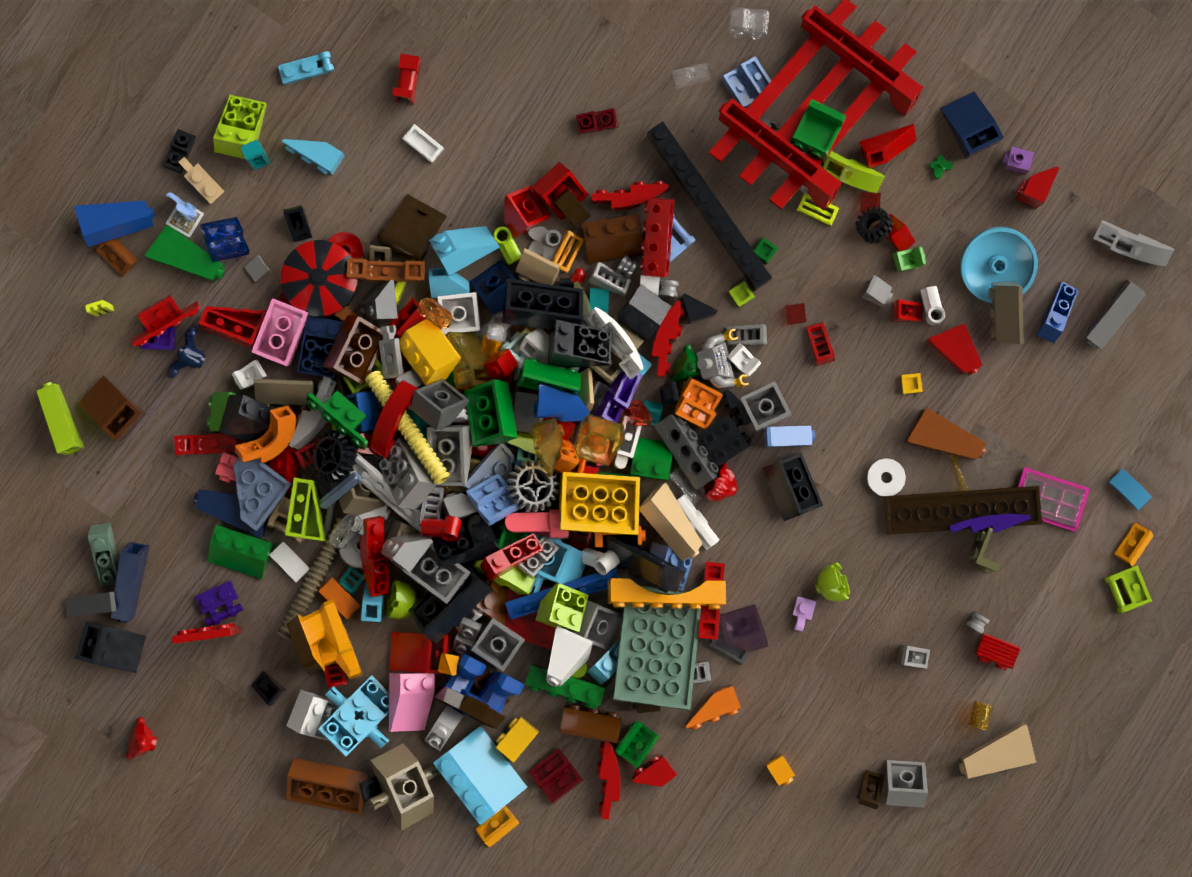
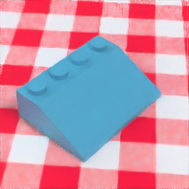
(480, 775)

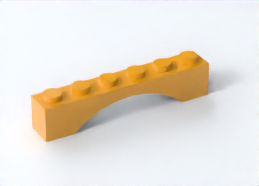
(629, 593)

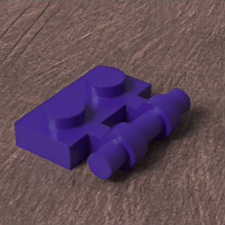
(217, 597)

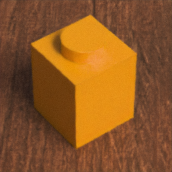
(780, 770)

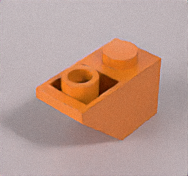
(567, 457)

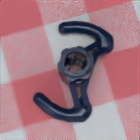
(188, 355)

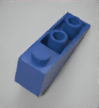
(1057, 313)

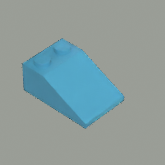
(462, 247)

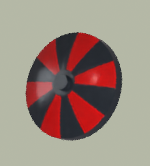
(317, 278)

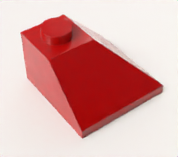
(523, 211)

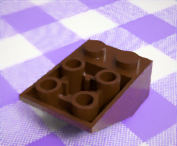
(111, 409)

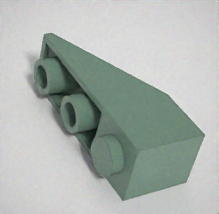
(104, 553)

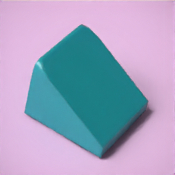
(655, 411)

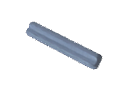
(341, 489)

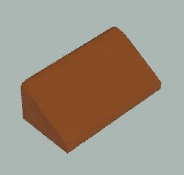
(117, 256)

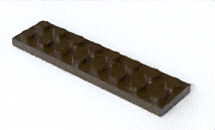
(938, 510)

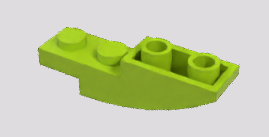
(853, 172)

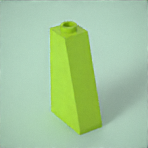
(59, 420)

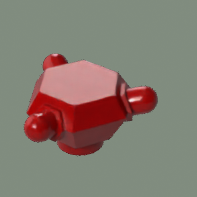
(140, 740)

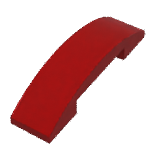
(391, 417)
(205, 444)
(710, 618)

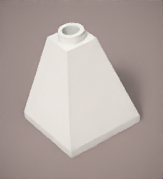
(567, 656)

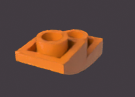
(344, 602)

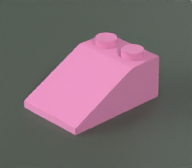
(280, 333)
(410, 700)

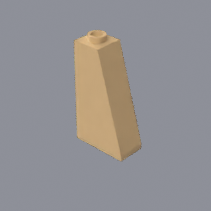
(671, 522)
(999, 754)

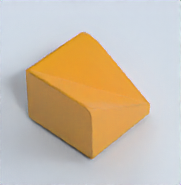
(448, 664)

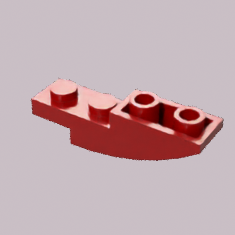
(636, 197)
(668, 331)
(373, 562)
(609, 771)

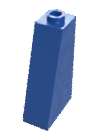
(113, 220)

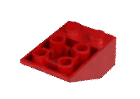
(416, 652)

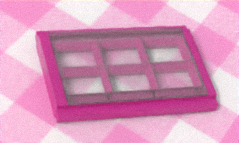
(1060, 499)

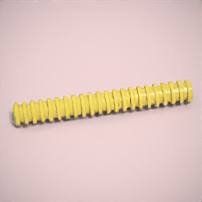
(409, 430)

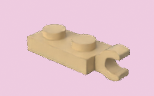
(202, 181)

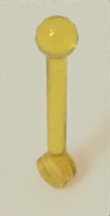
(954, 459)

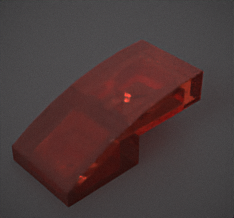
(638, 413)

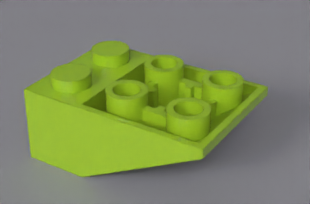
(238, 125)

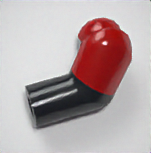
(578, 276)

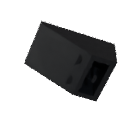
(578, 345)
(474, 542)
(110, 646)

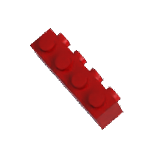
(657, 237)

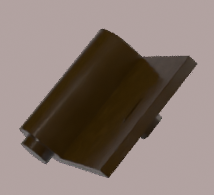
(410, 230)

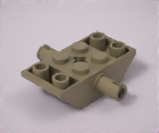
(406, 802)

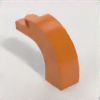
(274, 440)

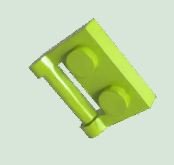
(1134, 587)

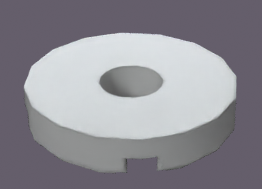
(897, 477)

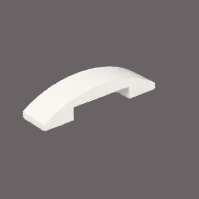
(620, 341)

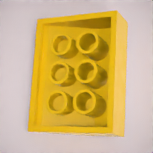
(599, 503)

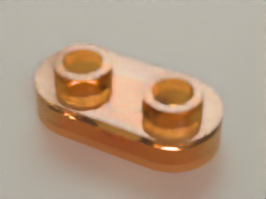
(435, 313)

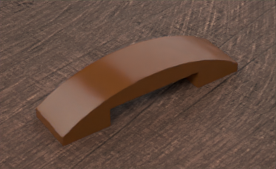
(385, 271)

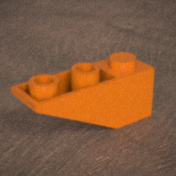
(717, 704)

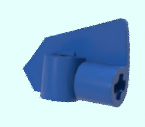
(558, 405)

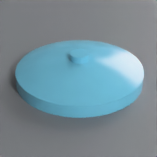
(998, 256)

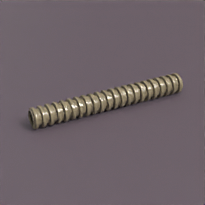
(311, 583)

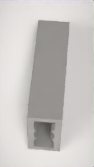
(1115, 314)

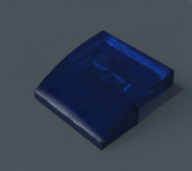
(224, 239)

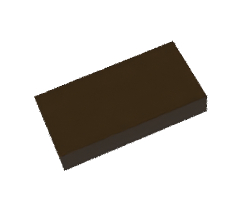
(571, 208)

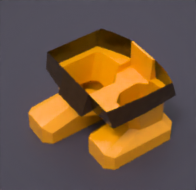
(323, 641)

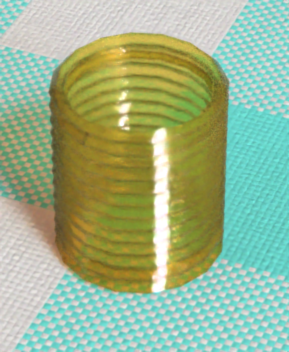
(981, 715)

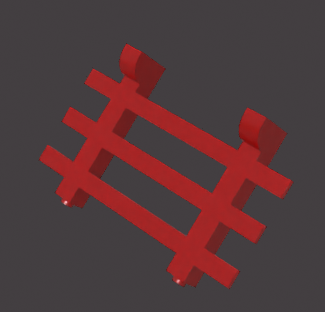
(775, 145)

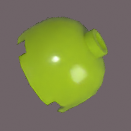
(832, 584)
(401, 600)

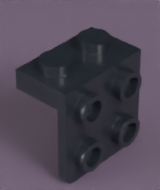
(724, 439)

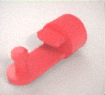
(541, 522)

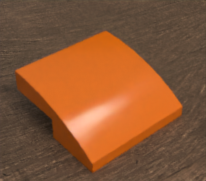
(698, 403)

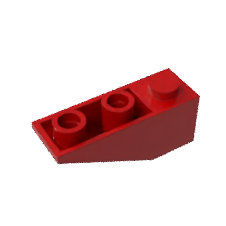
(886, 146)
(510, 557)

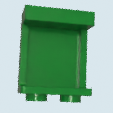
(818, 130)

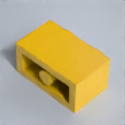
(516, 739)

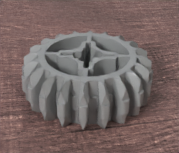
(533, 494)

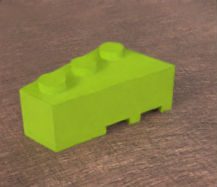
(304, 511)

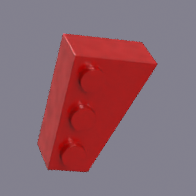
(233, 324)

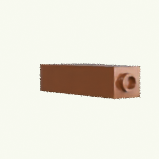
(944, 436)

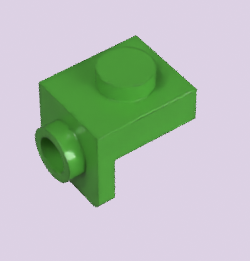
(909, 259)

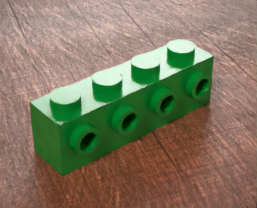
(573, 688)

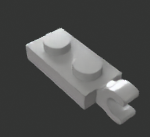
(390, 353)

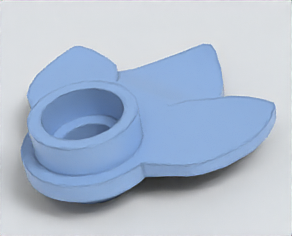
(185, 209)

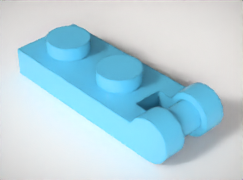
(305, 68)

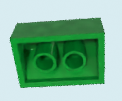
(534, 373)
(490, 413)
(239, 551)

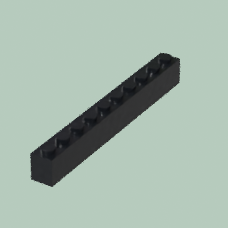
(708, 206)

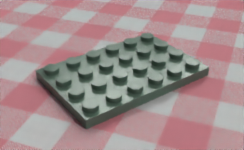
(657, 655)

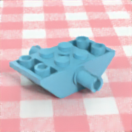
(563, 568)
(367, 702)

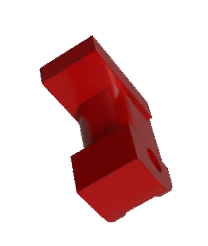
(409, 70)

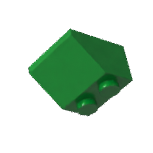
(651, 459)

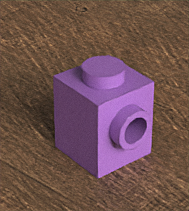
(1018, 160)

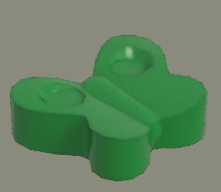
(939, 166)

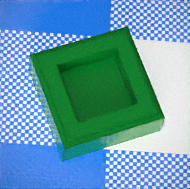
(765, 250)

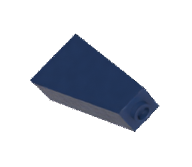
(226, 508)
(129, 581)

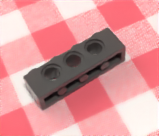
(686, 459)

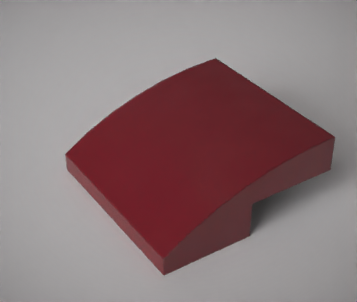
(556, 776)

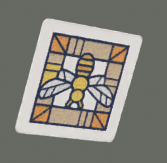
(183, 224)

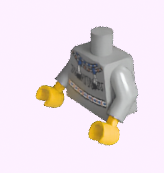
(715, 364)

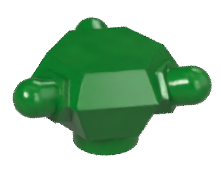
(686, 365)

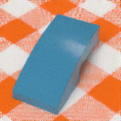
(1130, 489)

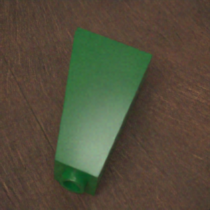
(180, 253)

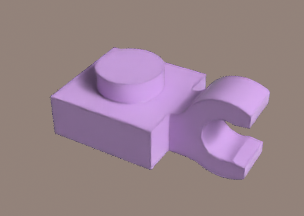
(803, 610)

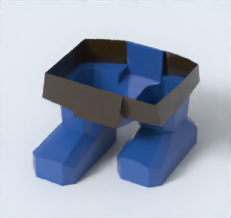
(489, 703)

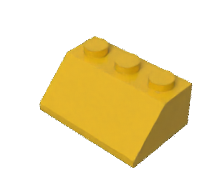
(429, 352)

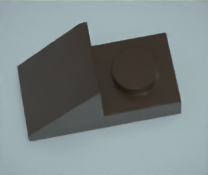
(870, 789)

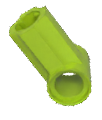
(508, 247)

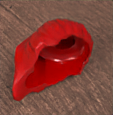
(721, 486)

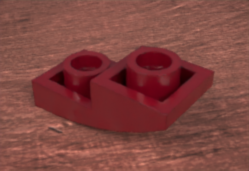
(597, 121)

